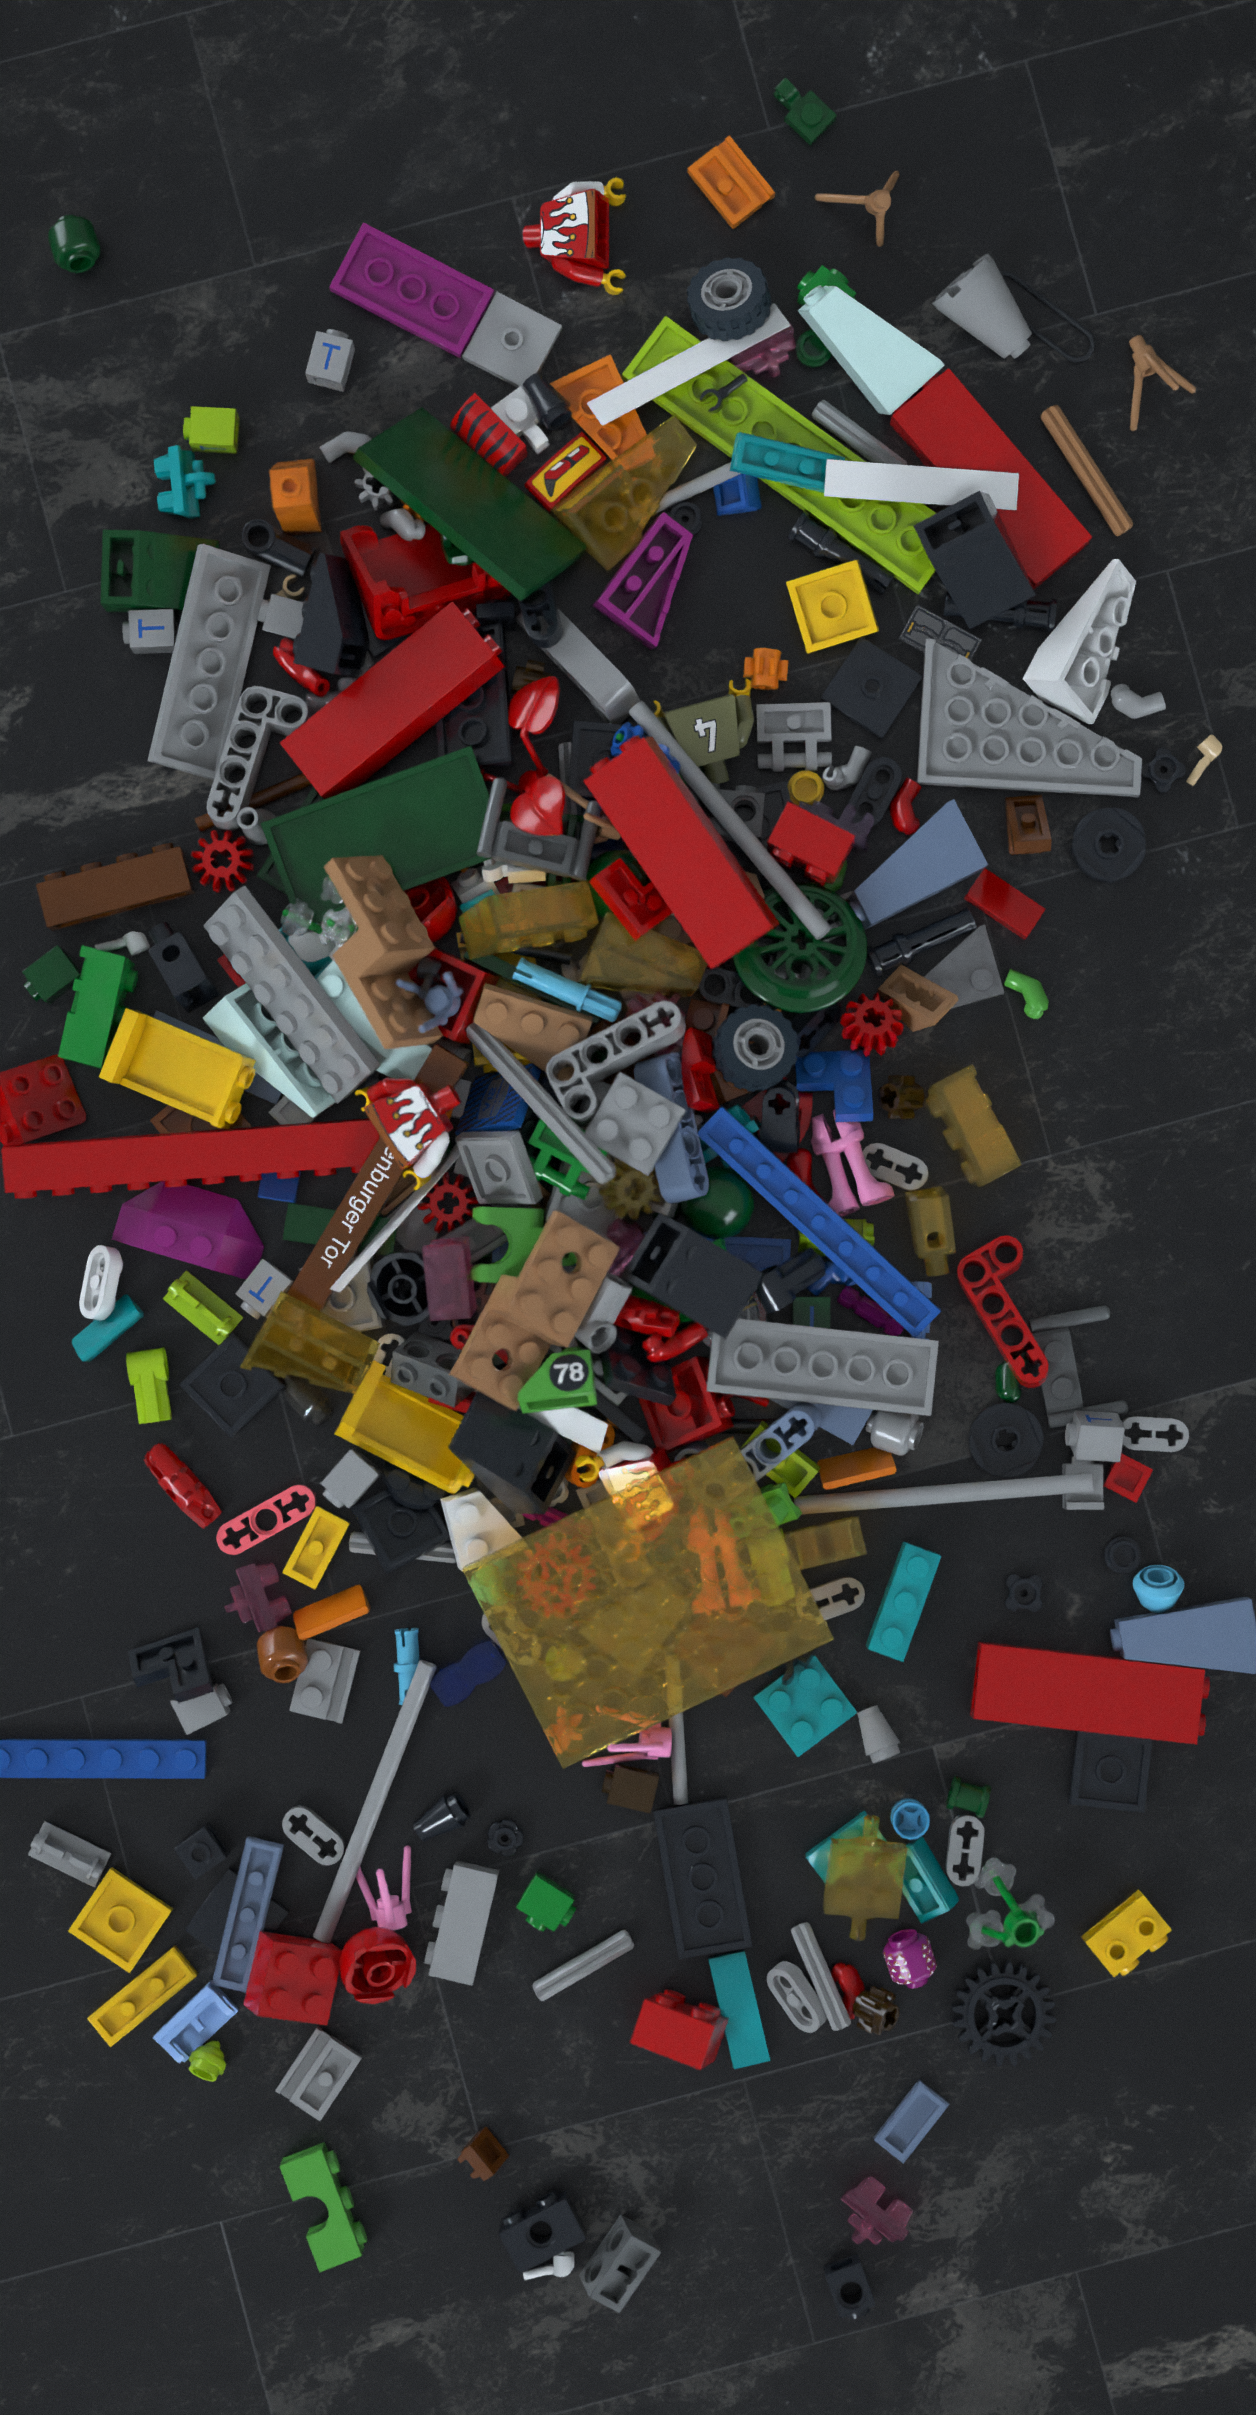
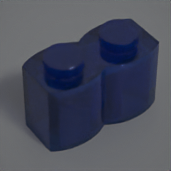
(458, 1678)

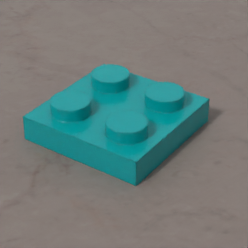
(806, 1707)

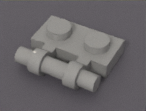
(793, 724)

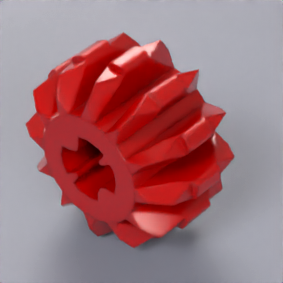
(224, 848)
(864, 1033)
(439, 1196)

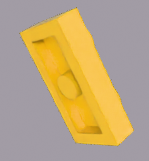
(316, 1547)

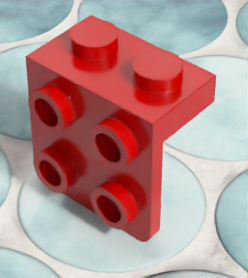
(37, 1101)

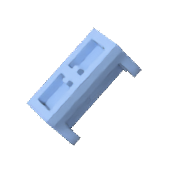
(195, 2022)

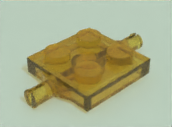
(864, 1878)

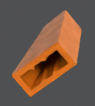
(296, 496)

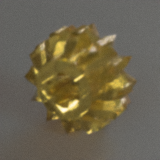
(638, 1197)

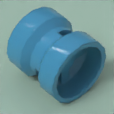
(913, 1823)

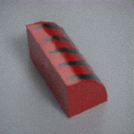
(488, 435)

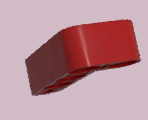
(1009, 1316)

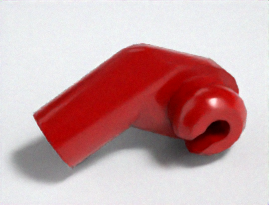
(902, 810)
(850, 1983)

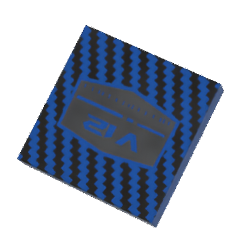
(494, 1104)

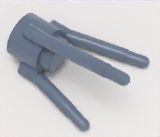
(440, 1000)

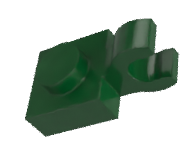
(807, 114)

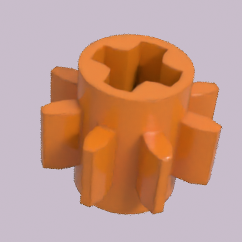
(765, 669)

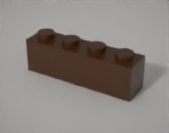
(115, 887)

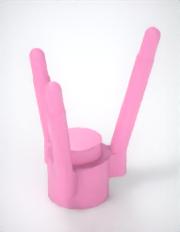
(652, 1744)
(389, 1910)

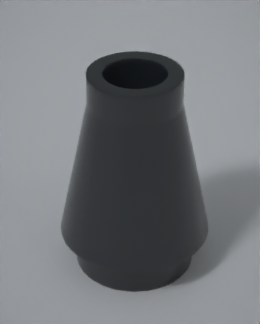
(547, 402)
(444, 1816)

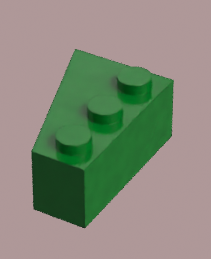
(97, 1006)

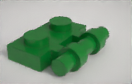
(552, 1146)

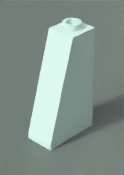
(870, 350)

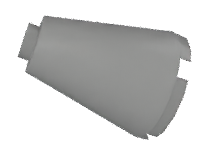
(986, 308)

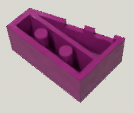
(646, 581)

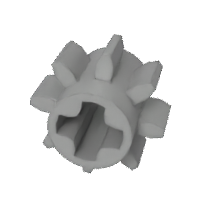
(377, 498)

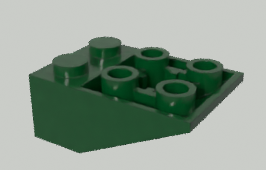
(146, 569)

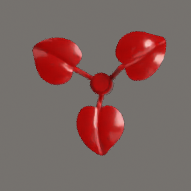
(541, 797)

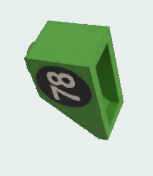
(561, 1383)

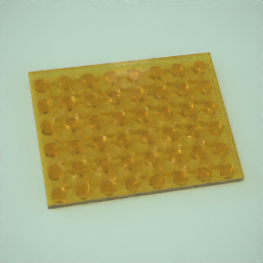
(648, 1602)

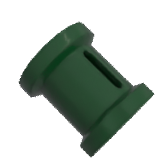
(968, 1797)

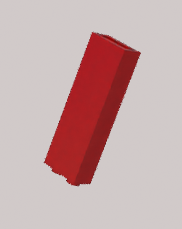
(955, 432)
(394, 702)
(680, 850)
(1089, 1693)

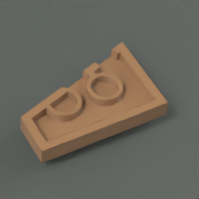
(531, 1025)

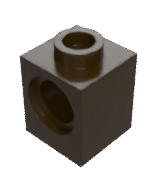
(631, 1787)

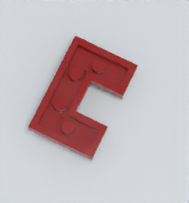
(634, 905)

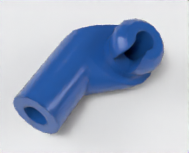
(833, 1275)

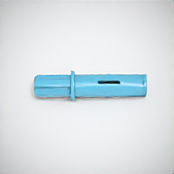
(567, 990)

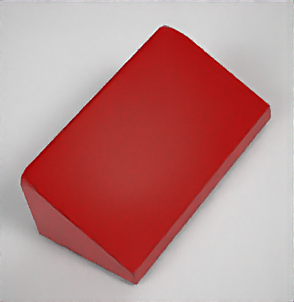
(1004, 903)

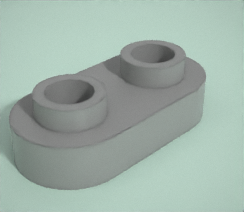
(796, 1996)

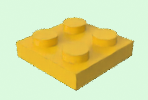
(832, 606)
(120, 1919)

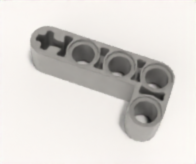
(589, 670)
(251, 758)
(618, 1058)

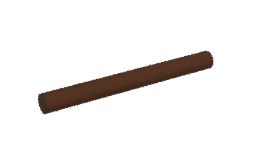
(261, 798)

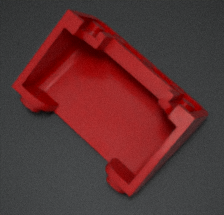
(411, 580)

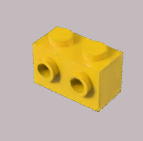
(1127, 1934)

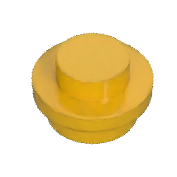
(805, 787)

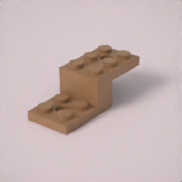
(382, 950)
(534, 1309)

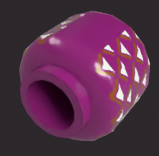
(909, 1958)

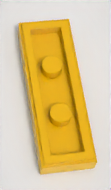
(142, 1996)

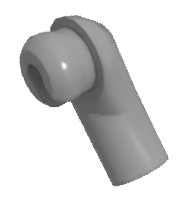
(848, 774)

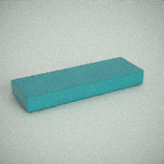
(780, 462)
(739, 2004)

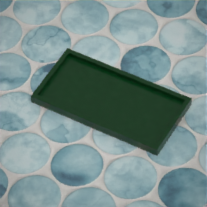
(470, 503)
(418, 819)

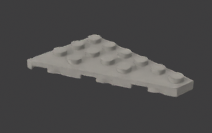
(997, 737)

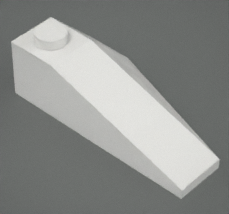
(1076, 656)

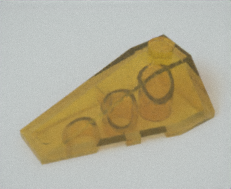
(622, 496)

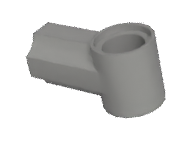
(597, 1326)

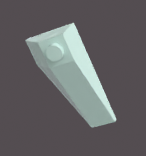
(250, 1030)
(394, 1062)

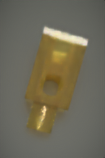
(931, 1212)

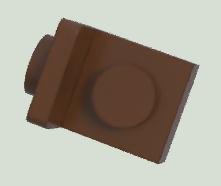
(707, 1016)

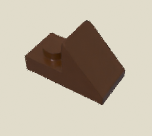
(1027, 825)

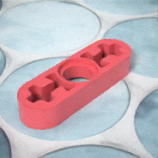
(237, 1523)

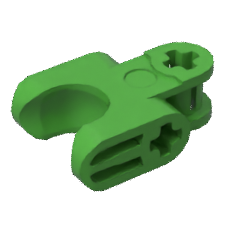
(522, 1230)

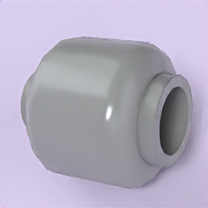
(894, 1431)

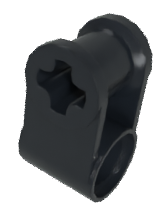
(781, 1123)

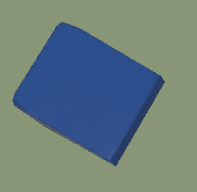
(737, 495)
(279, 1189)

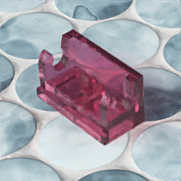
(448, 1279)

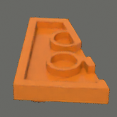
(589, 384)

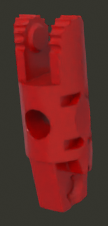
(647, 1317)
(182, 1485)

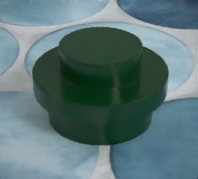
(811, 350)

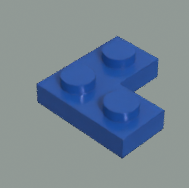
(846, 1075)

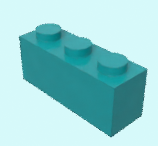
(903, 1601)

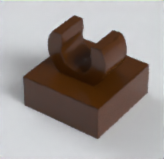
(484, 2154)

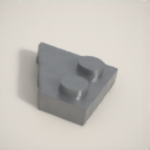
(969, 970)

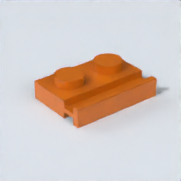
(731, 182)

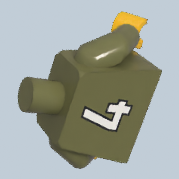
(712, 729)

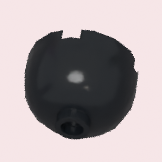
(399, 1287)

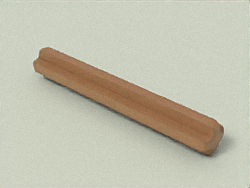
(1086, 470)

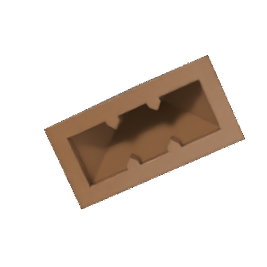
(918, 998)

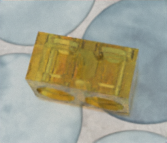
(826, 1542)

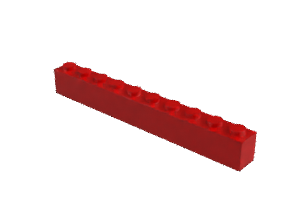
(187, 1155)

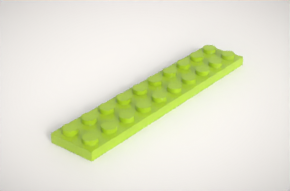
(873, 527)

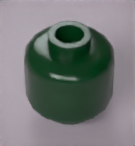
(74, 243)

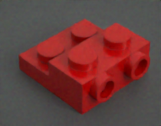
(693, 1413)

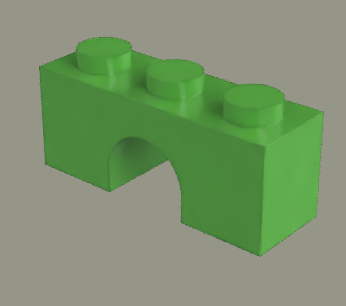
(315, 2174)

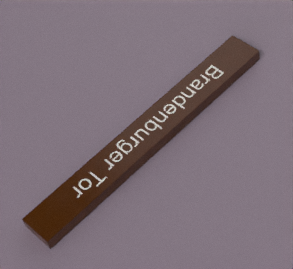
(365, 1198)

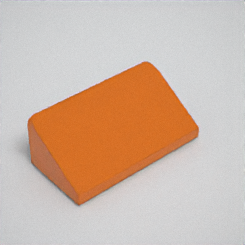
(855, 1467)
(331, 1612)

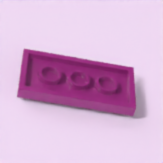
(411, 290)

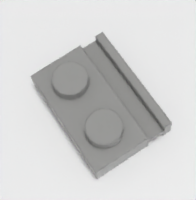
(326, 1682)
(318, 2073)

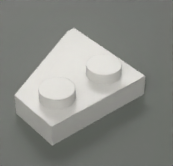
(475, 1526)

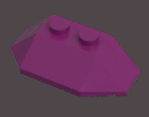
(191, 1228)

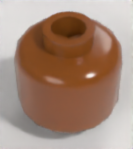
(281, 1654)

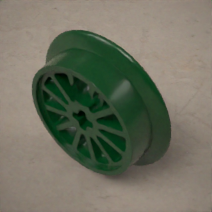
(809, 993)

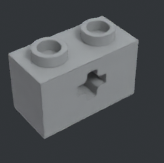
(350, 1479)

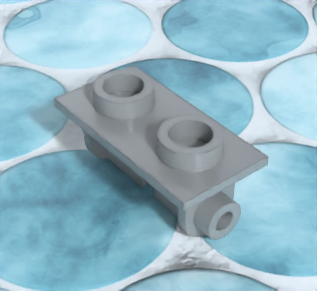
(69, 1854)

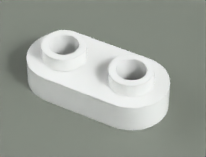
(100, 1282)

